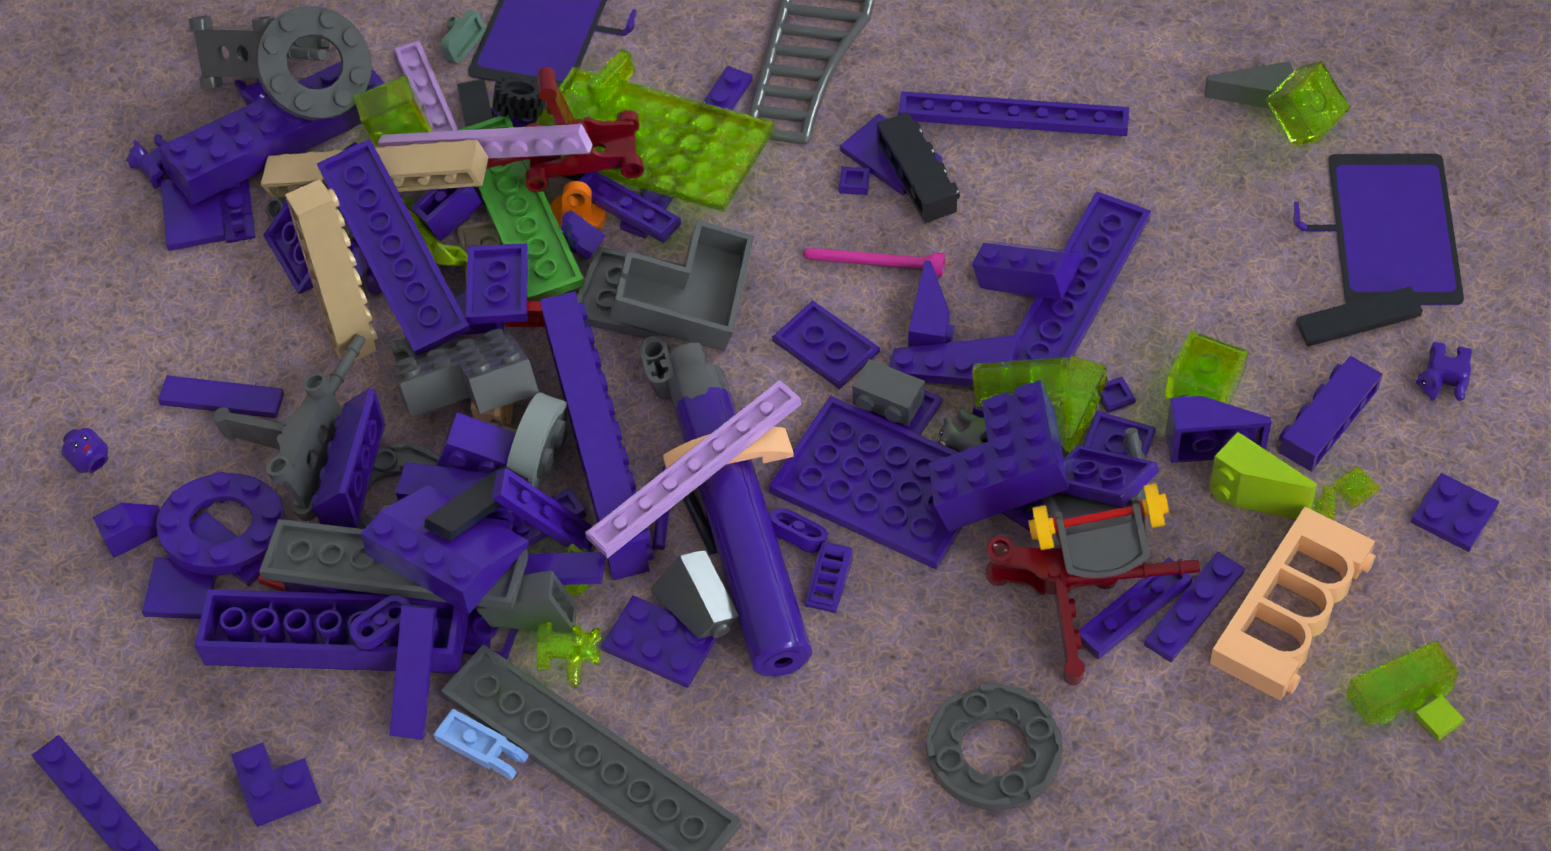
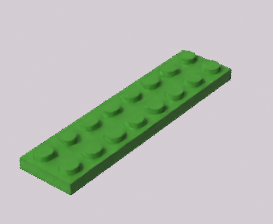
(528, 219)

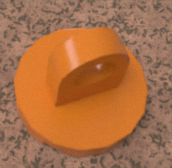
(580, 205)

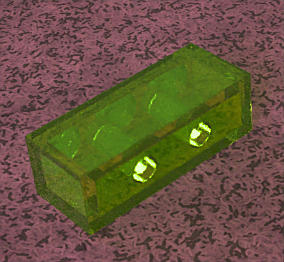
(1005, 376)
(1402, 684)

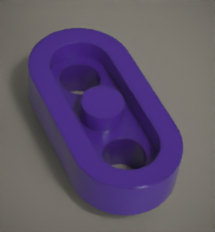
(798, 530)
(379, 621)

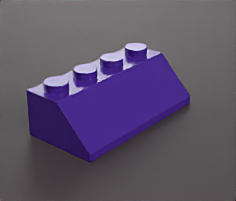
(350, 461)

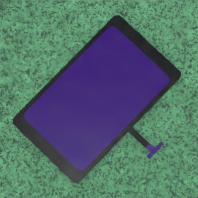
(539, 35)
(1393, 226)

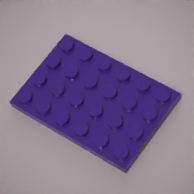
(868, 480)

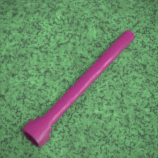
(936, 259)

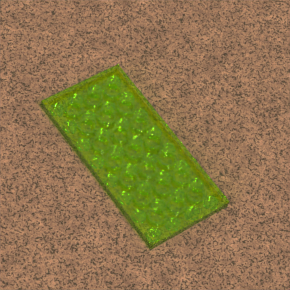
(684, 144)

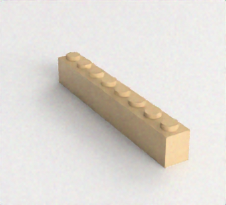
(409, 166)
(331, 266)

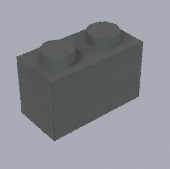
(888, 392)

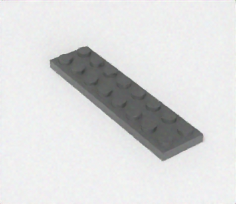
(338, 560)

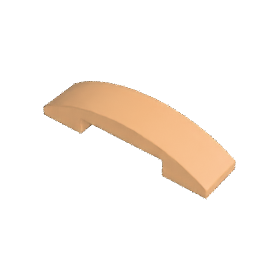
(770, 447)

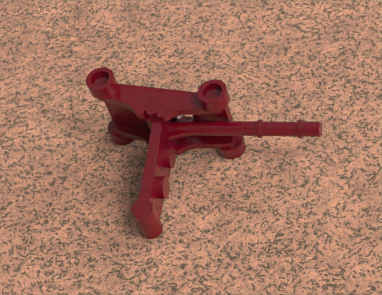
(614, 136)
(1046, 573)

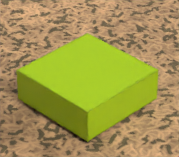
(1439, 717)

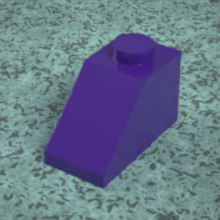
(127, 526)

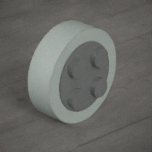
(537, 438)

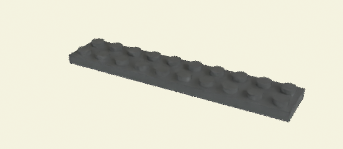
(589, 756)

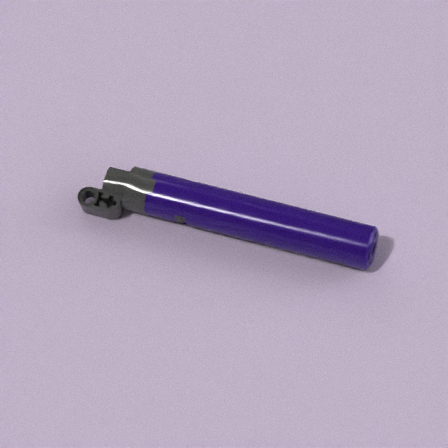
(735, 512)

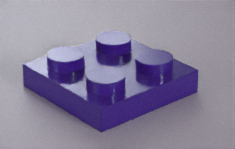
(1454, 512)

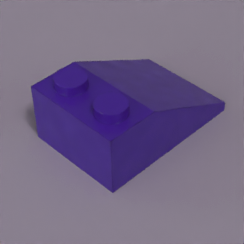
(1203, 426)

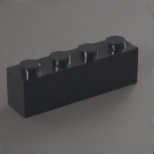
(917, 167)

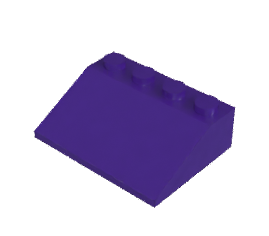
(454, 569)

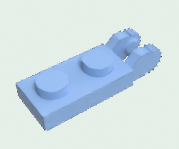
(478, 743)

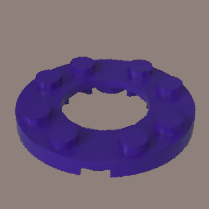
(218, 557)

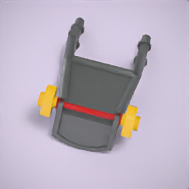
(1099, 536)

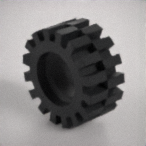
(517, 98)

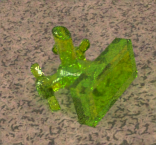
(574, 646)

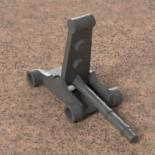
(242, 47)
(300, 445)

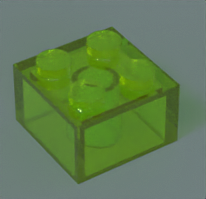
(1308, 103)
(392, 110)
(1206, 369)

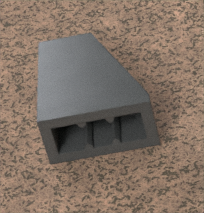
(696, 595)
(538, 600)

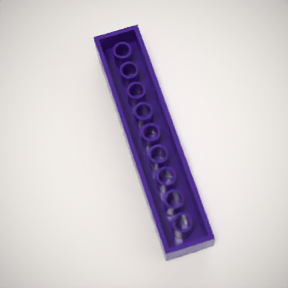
(593, 423)

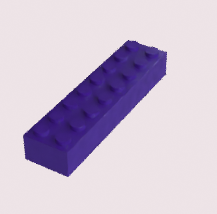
(242, 141)
(312, 631)

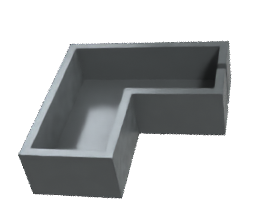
(688, 300)
(485, 370)

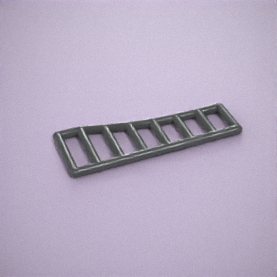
(821, 76)

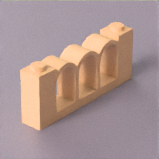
(1261, 664)

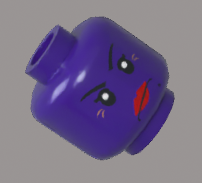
(84, 450)

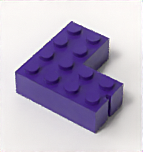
(1011, 469)

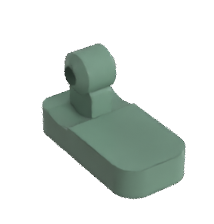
(462, 35)

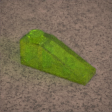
(1087, 384)

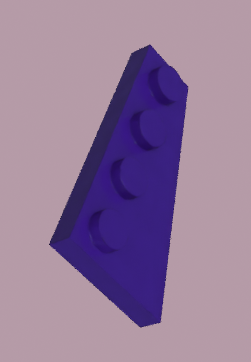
(953, 361)

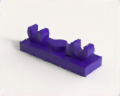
(238, 212)

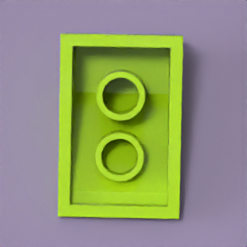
(1259, 480)

